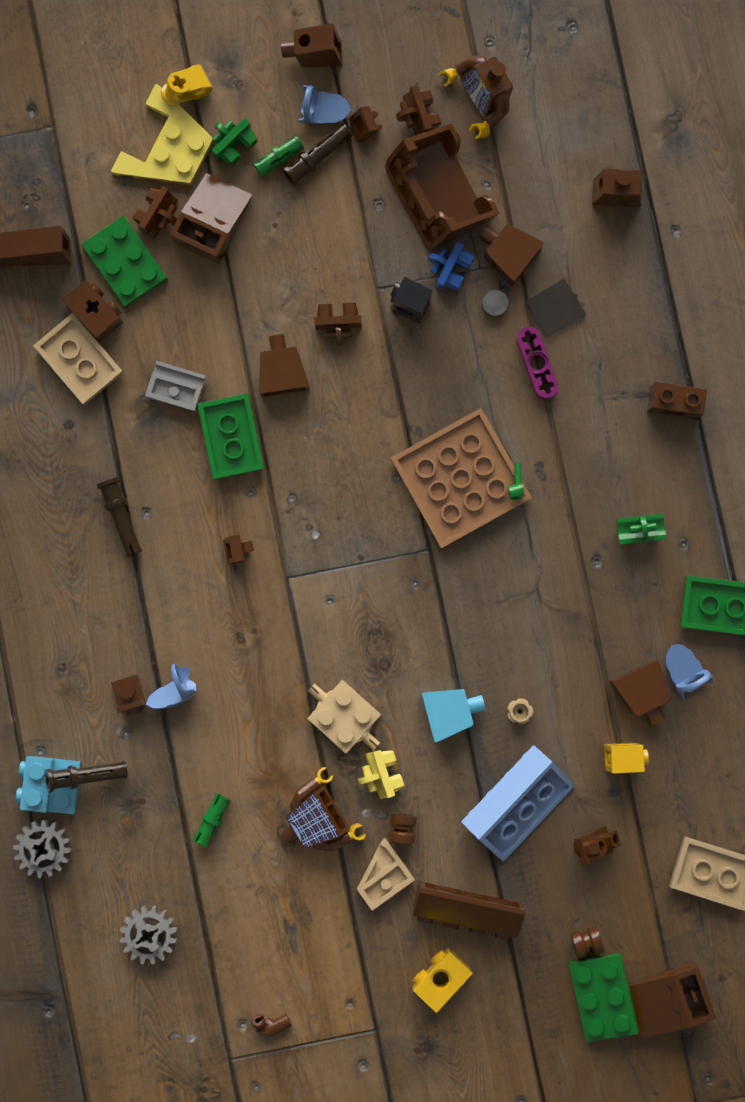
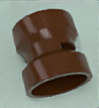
(405, 822)
(587, 942)

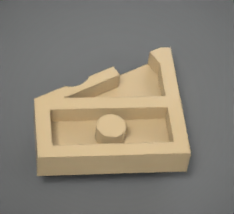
(383, 876)

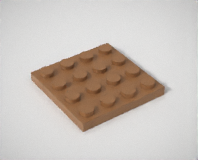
(459, 478)

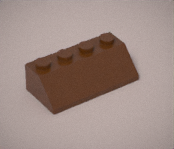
(468, 909)

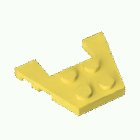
(177, 150)

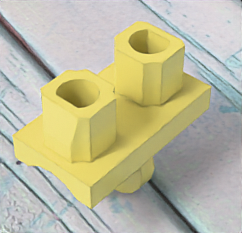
(377, 775)

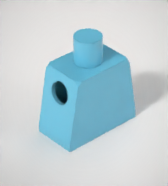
(450, 711)

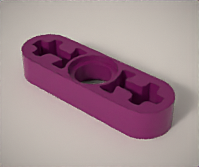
(523, 348)

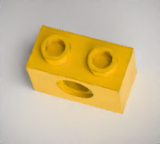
(625, 758)
(436, 994)

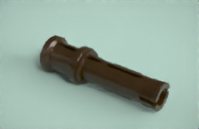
(308, 160)
(116, 505)
(71, 774)

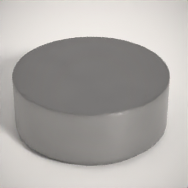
(495, 303)

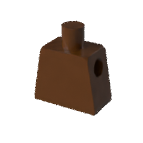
(315, 46)
(619, 188)
(510, 251)
(281, 369)
(643, 691)

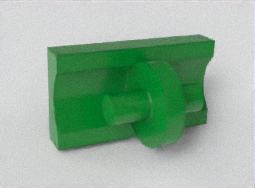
(229, 137)
(641, 529)

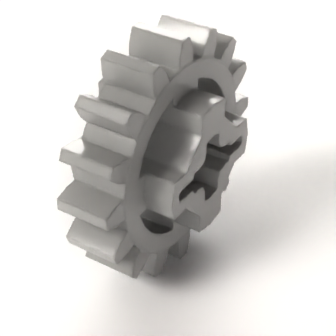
(32, 843)
(154, 944)

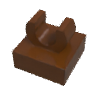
(364, 124)
(235, 549)

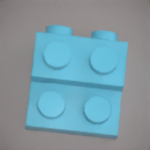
(34, 794)

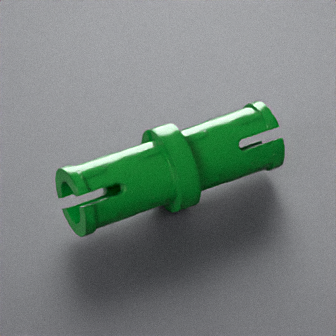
(278, 156)
(211, 820)

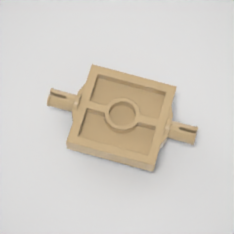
(344, 716)

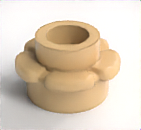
(527, 711)

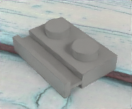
(175, 386)

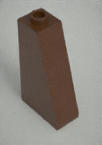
(35, 247)

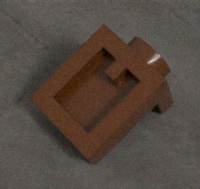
(128, 695)

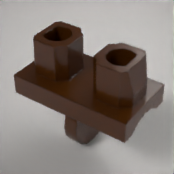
(414, 111)
(159, 212)
(326, 321)
(596, 844)

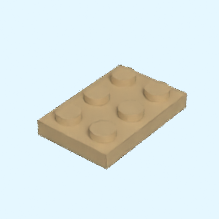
(78, 359)
(710, 873)

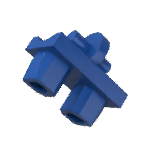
(457, 257)

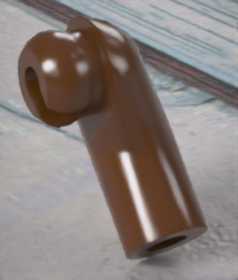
(269, 1026)

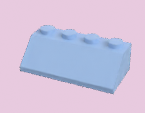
(518, 803)

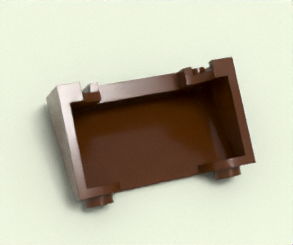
(436, 187)

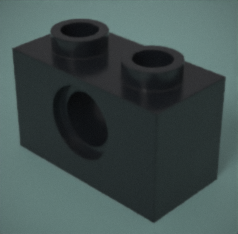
(411, 299)

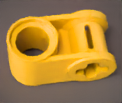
(186, 85)

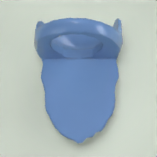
(322, 107)
(686, 670)
(175, 692)

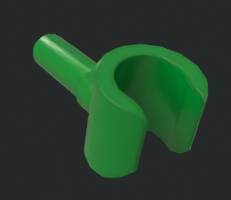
(516, 491)

